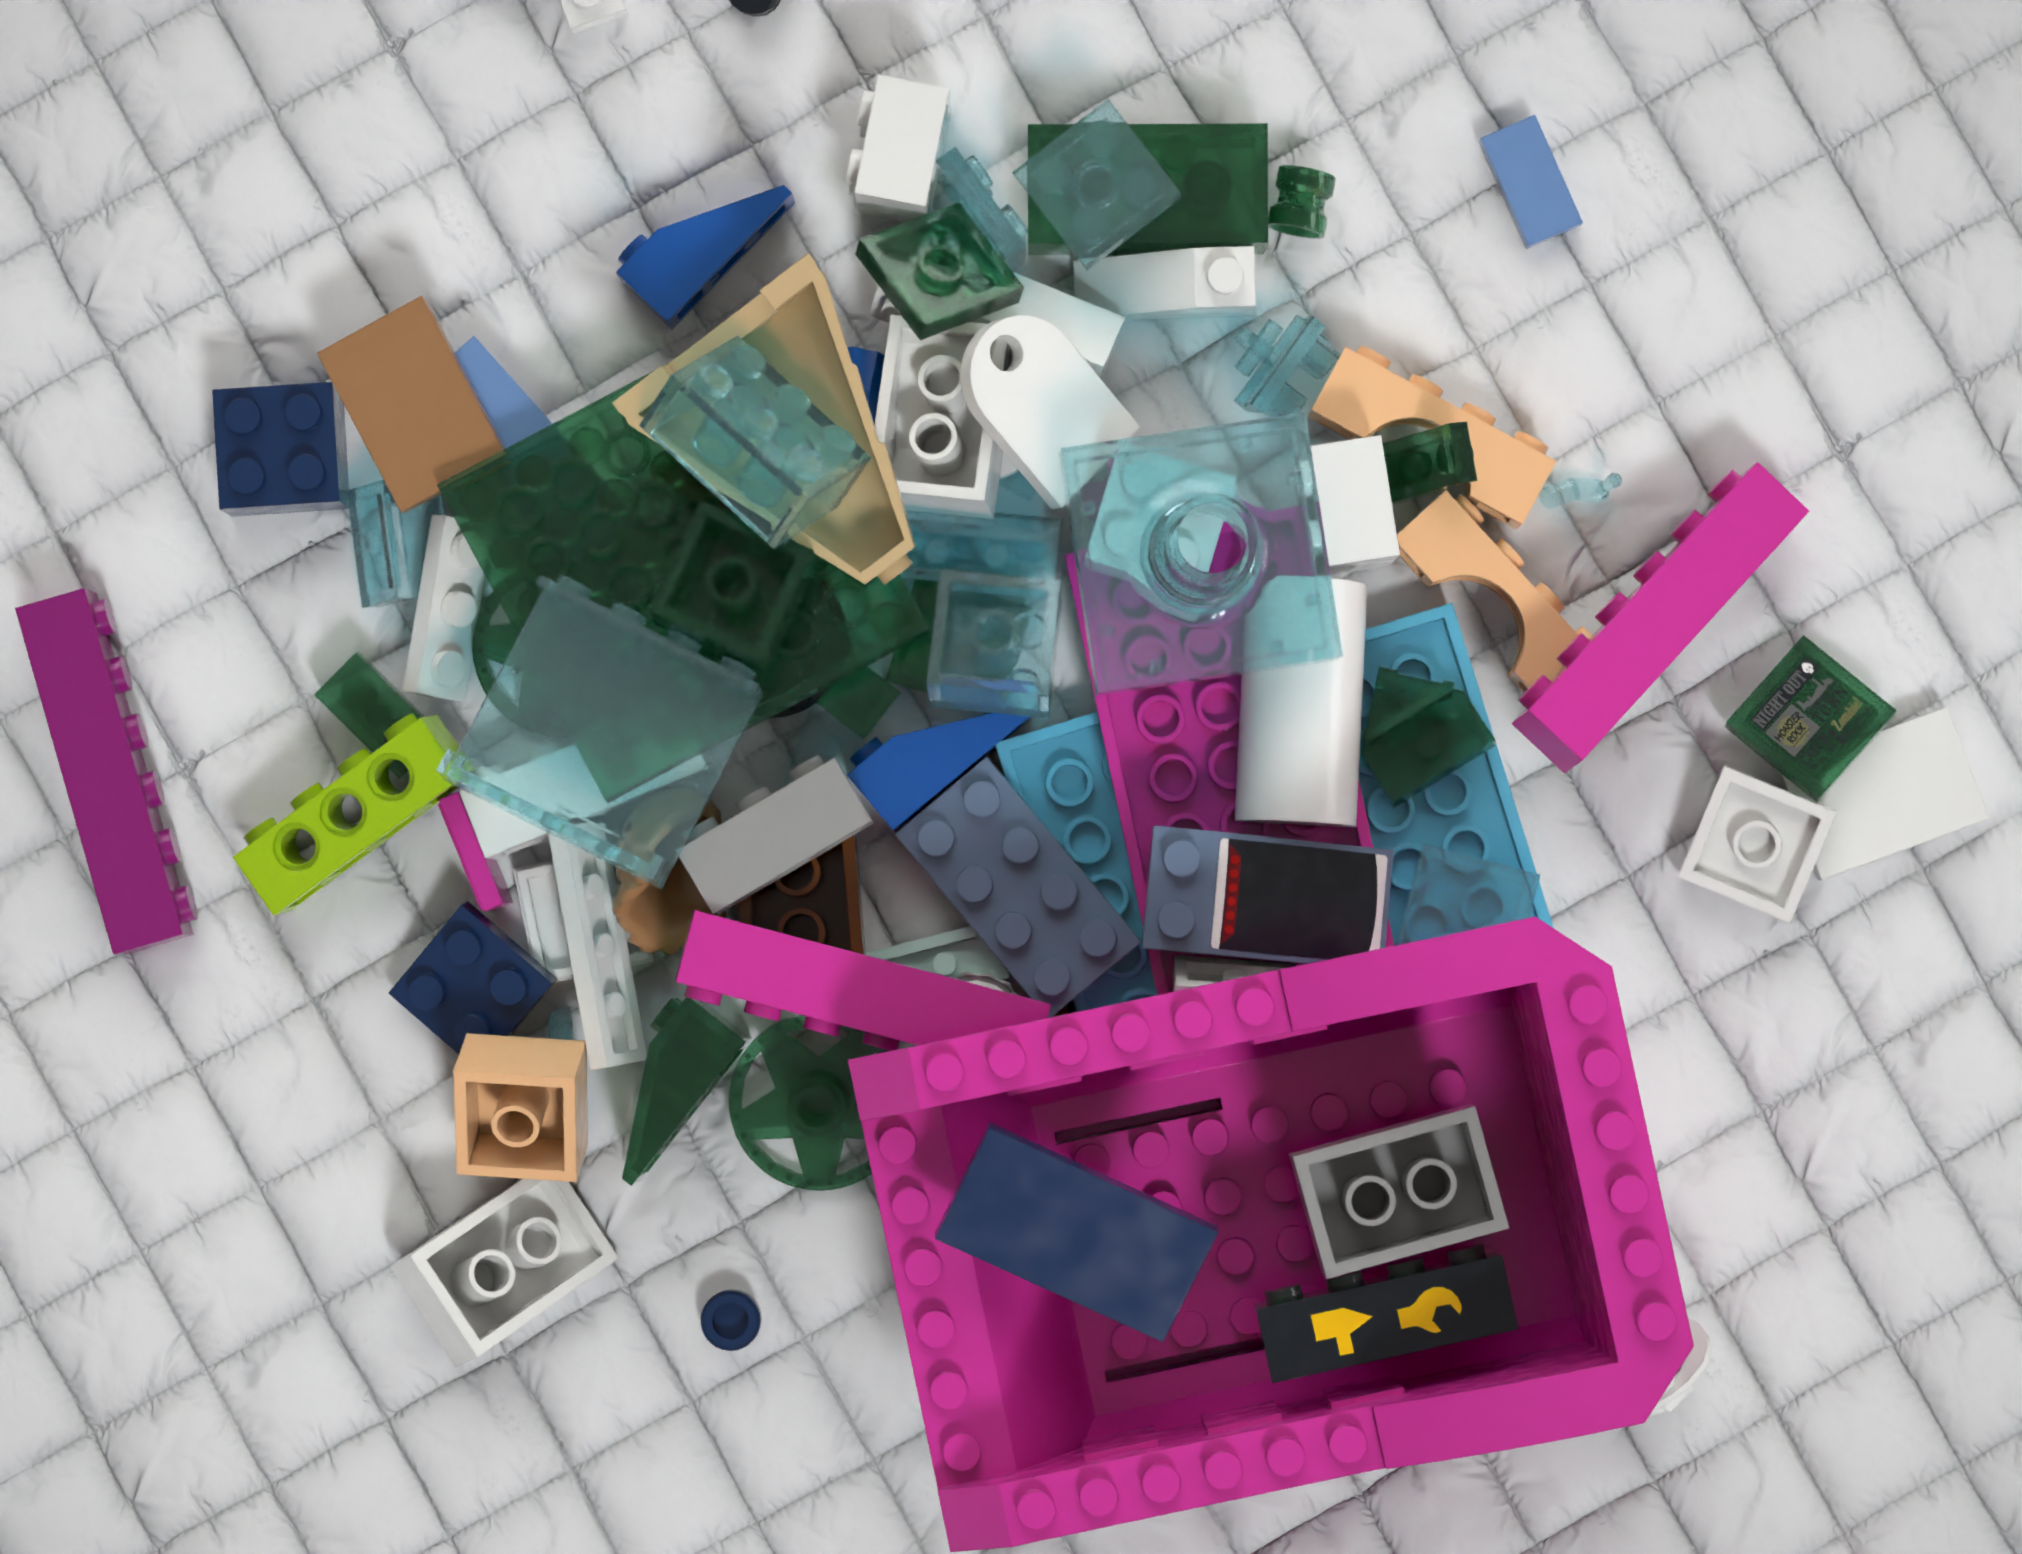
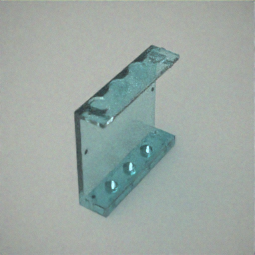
(605, 731)

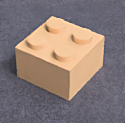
(521, 1107)

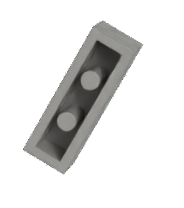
(773, 834)

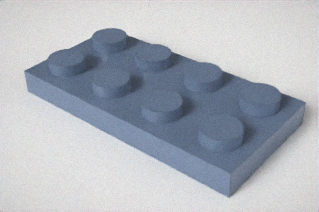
(1018, 887)

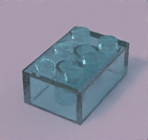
(755, 441)

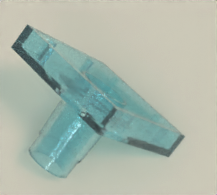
(1155, 614)

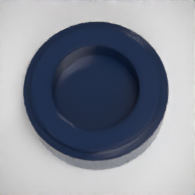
(731, 1319)

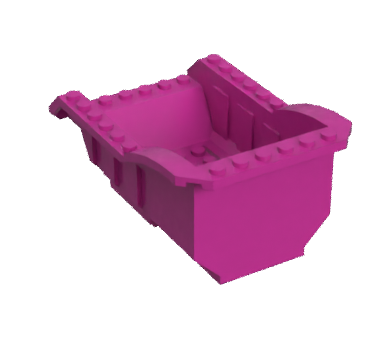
(1081, 1424)

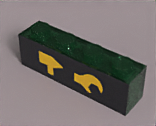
(1384, 1315)

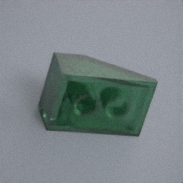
(680, 1071)

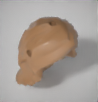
(658, 916)

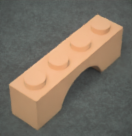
(1368, 397)
(1450, 546)

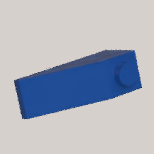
(691, 256)
(921, 764)

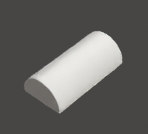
(1305, 731)

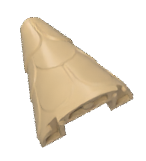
(803, 341)

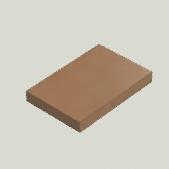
(411, 402)

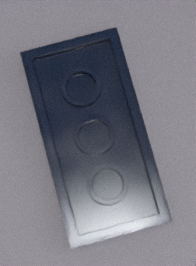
(1076, 1232)

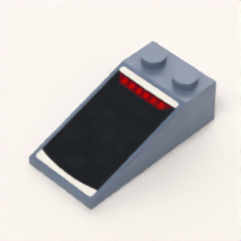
(1264, 896)

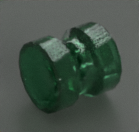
(1301, 201)

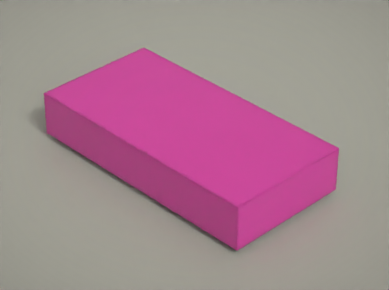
(482, 873)

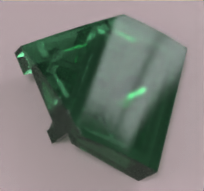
(1419, 733)

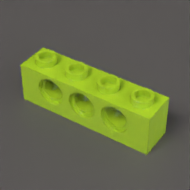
(271, 857)

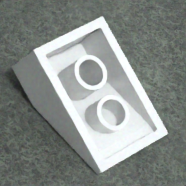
(932, 438)
(503, 1265)

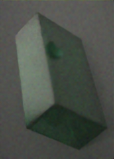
(1214, 168)

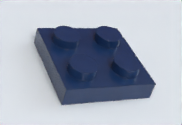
(472, 980)

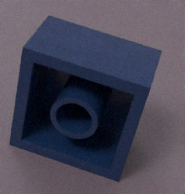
(280, 449)

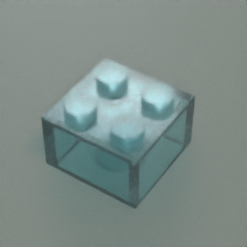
(994, 643)

